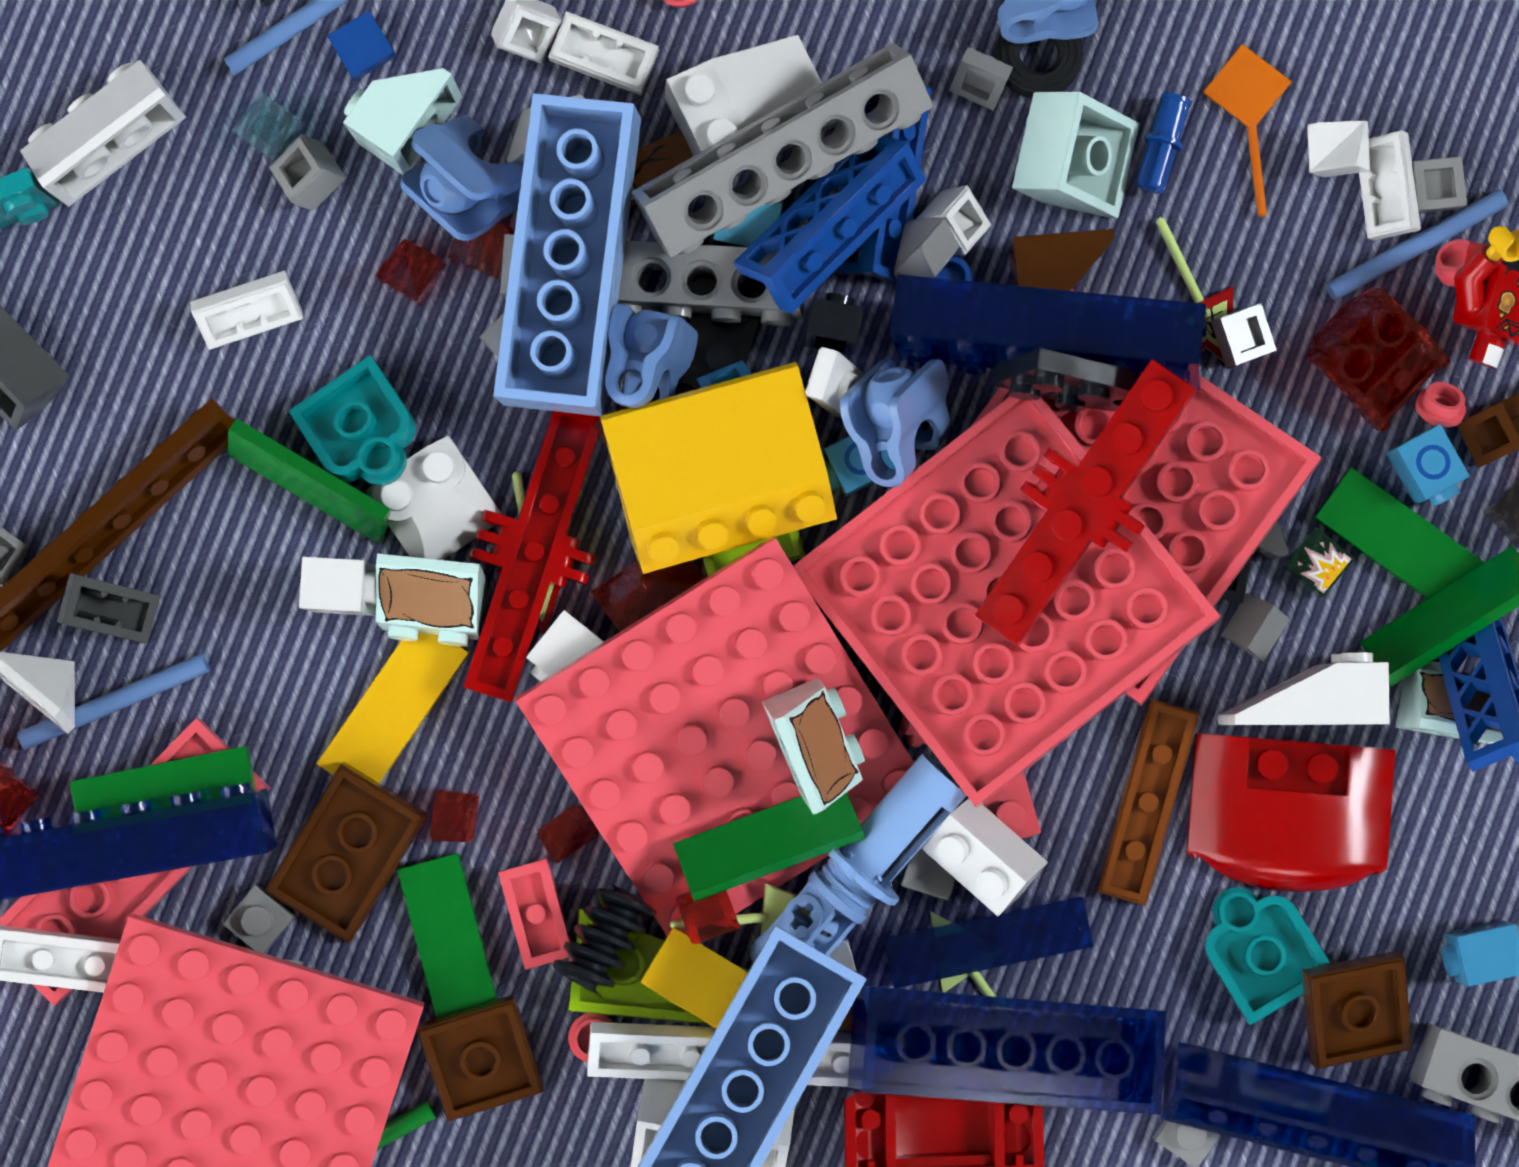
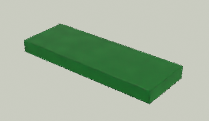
(308, 481)
(1394, 535)
(1447, 617)
(162, 780)
(764, 844)
(447, 934)

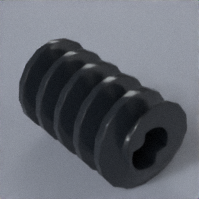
(603, 938)

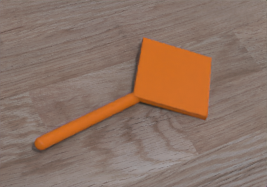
(1247, 91)

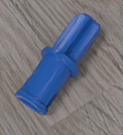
(1163, 142)

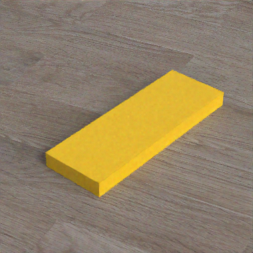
(394, 706)
(694, 978)

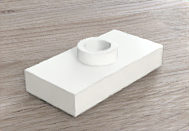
(603, 53)
(1389, 188)
(246, 310)
(831, 379)

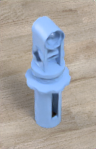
(865, 869)

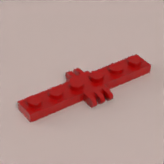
(1085, 501)
(532, 555)

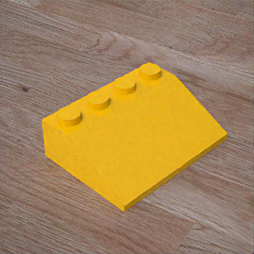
(718, 467)

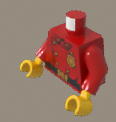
(1490, 295)

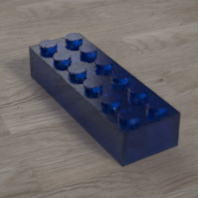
(991, 323)
(1007, 1050)

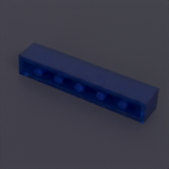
(136, 841)
(1311, 1113)

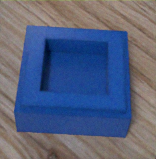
(361, 45)

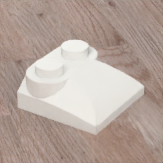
(435, 502)

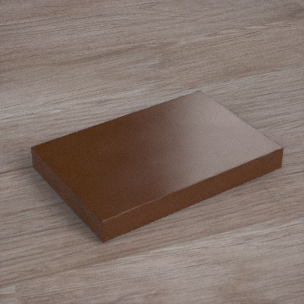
(346, 852)

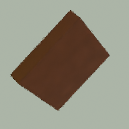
(1357, 1009)
(480, 1058)

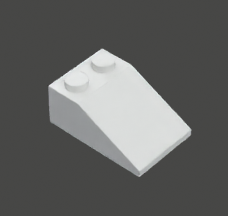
(738, 90)
(1335, 693)

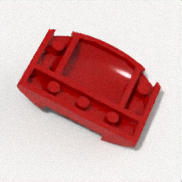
(1290, 811)
(940, 1132)

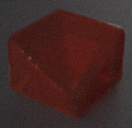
(482, 253)
(411, 271)
(454, 815)
(567, 832)
(707, 916)

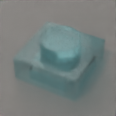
(268, 127)

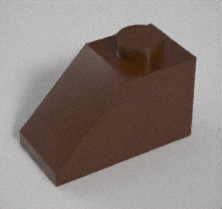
(1056, 258)

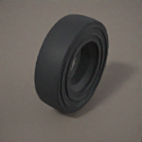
(1056, 79)

